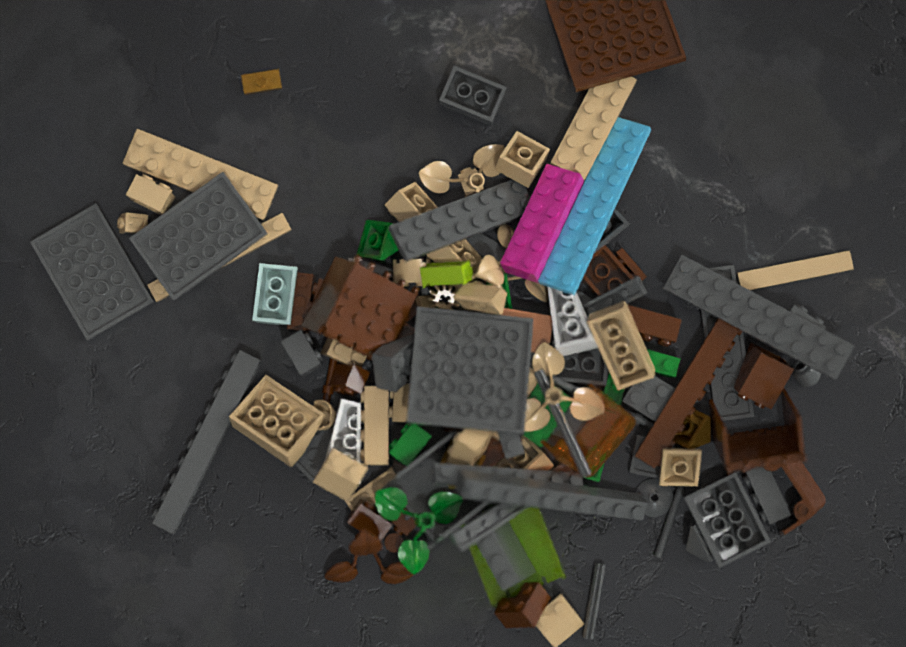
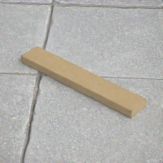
(796, 271)

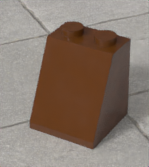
(762, 377)

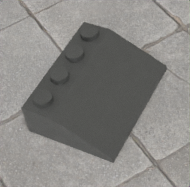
(727, 519)

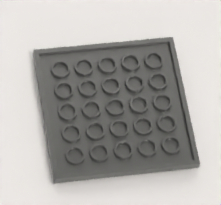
(470, 370)

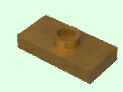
(261, 81)

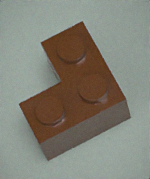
(524, 609)

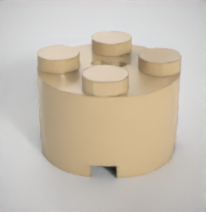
(408, 271)

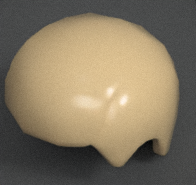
(329, 412)

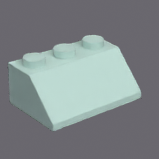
(274, 294)

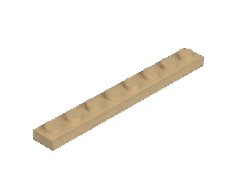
(274, 227)

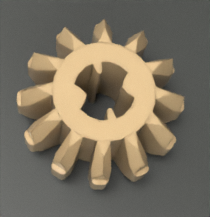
(447, 292)

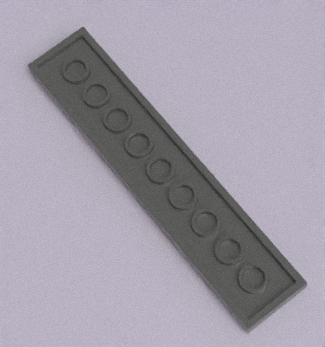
(759, 317)

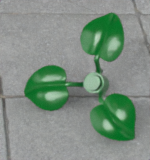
(443, 508)

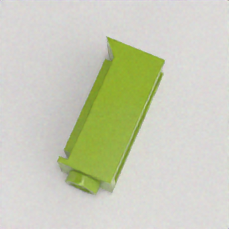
(446, 273)

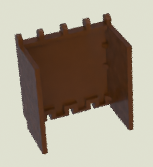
(359, 306)
(762, 445)

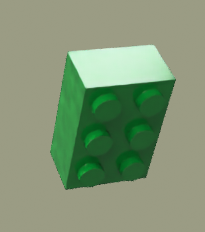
(545, 432)

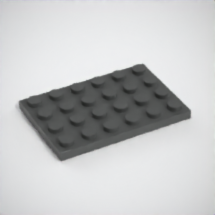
(198, 236)
(92, 272)

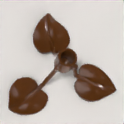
(365, 544)

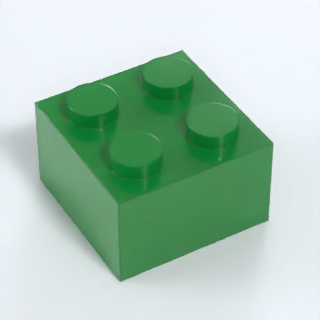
(410, 444)

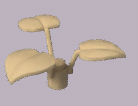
(438, 173)
(490, 268)
(584, 405)

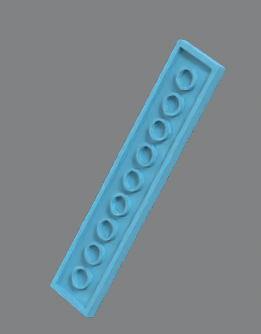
(594, 206)

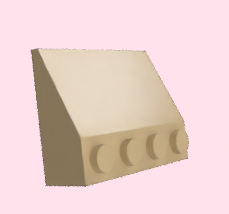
(277, 420)

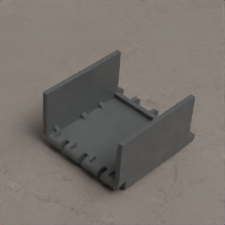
(418, 486)

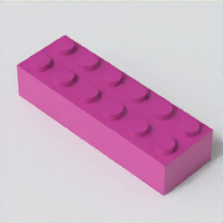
(542, 223)

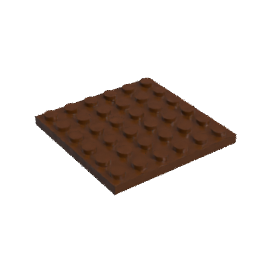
(614, 38)

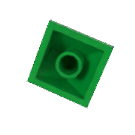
(376, 242)

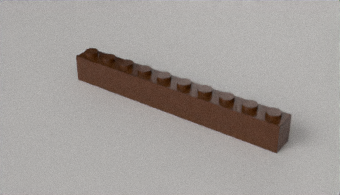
(686, 393)

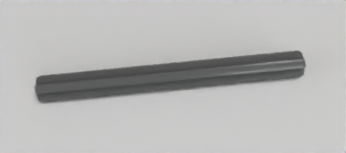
(563, 426)

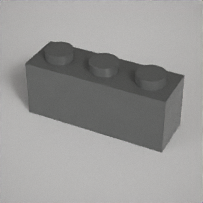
(766, 495)

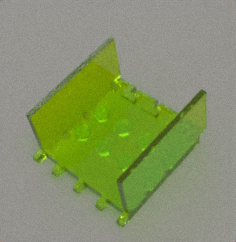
(539, 548)

